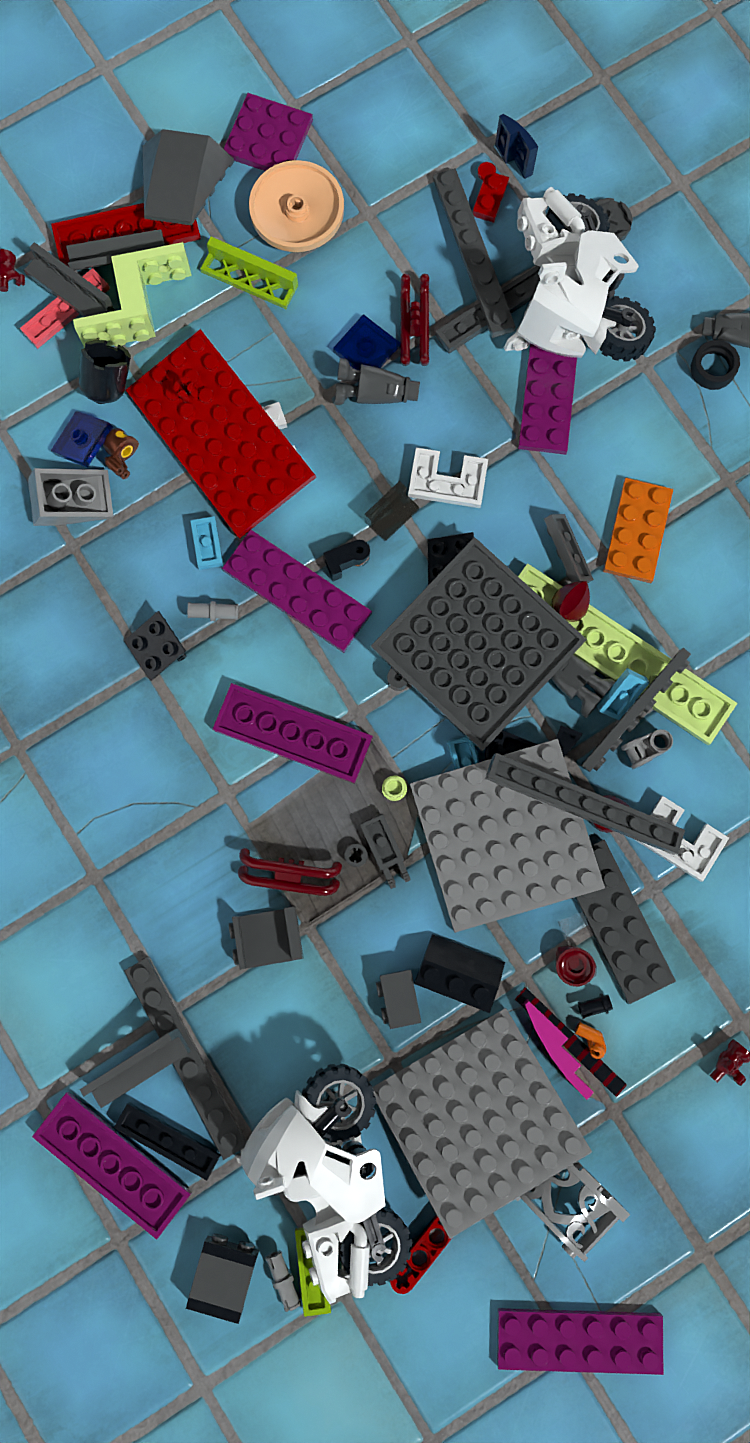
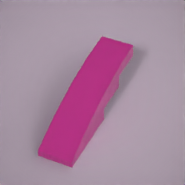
(553, 1040)

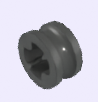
(348, 854)

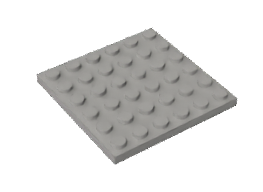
(501, 848)
(479, 1122)

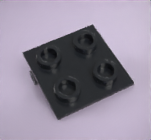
(443, 551)
(155, 646)

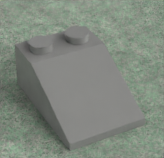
(69, 496)

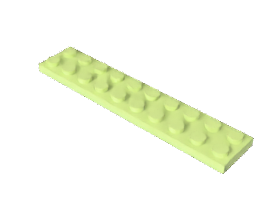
(612, 649)

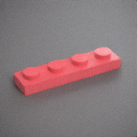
(57, 315)

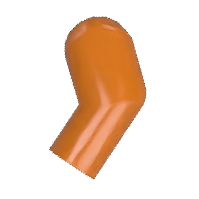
(594, 1039)

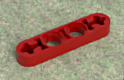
(431, 1249)

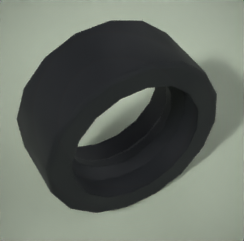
(720, 348)

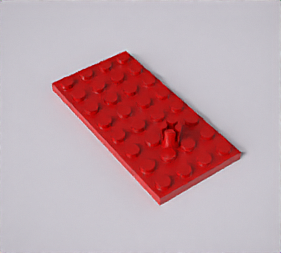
(220, 433)

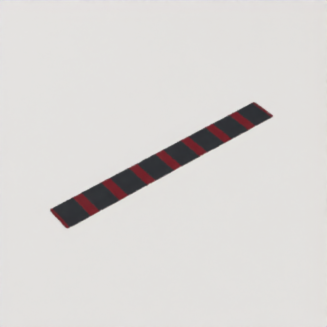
(577, 1047)

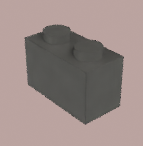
(399, 999)

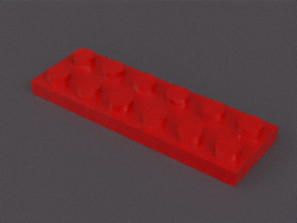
(114, 224)

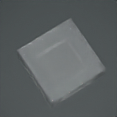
(575, 928)

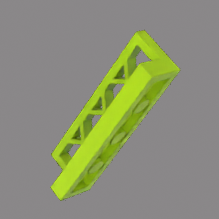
(253, 265)

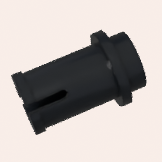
(595, 1006)

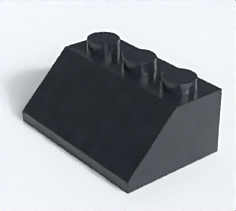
(460, 973)

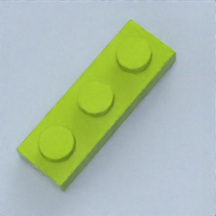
(312, 1297)

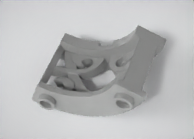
(604, 1208)

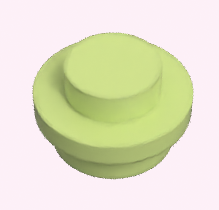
(394, 788)

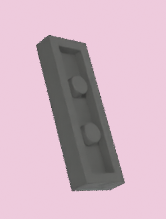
(568, 548)

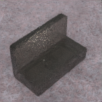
(391, 512)

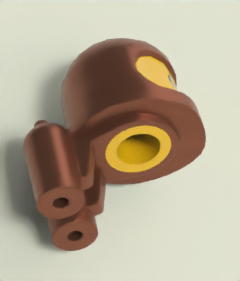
(120, 448)

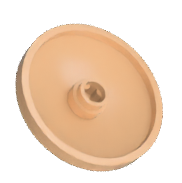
(296, 206)

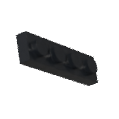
(167, 1141)

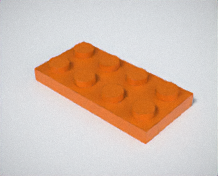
(638, 530)

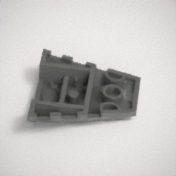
(181, 174)

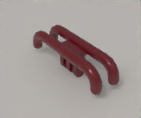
(414, 320)
(288, 875)

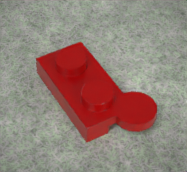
(491, 192)

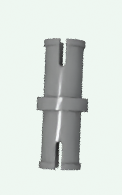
(213, 611)
(283, 1281)

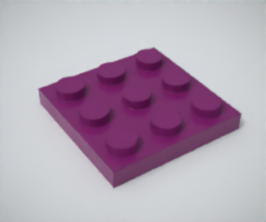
(267, 133)

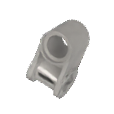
(643, 749)

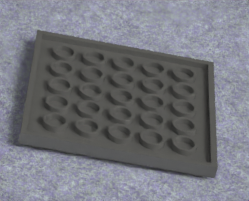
(478, 643)

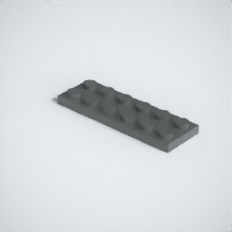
(623, 932)

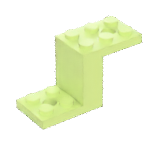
(132, 275)

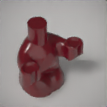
(7, 271)
(730, 1061)

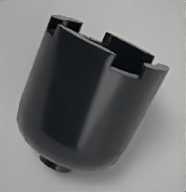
(103, 371)

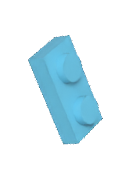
(207, 543)
(623, 694)

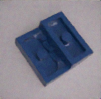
(516, 144)

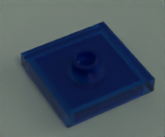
(366, 344)
(82, 439)

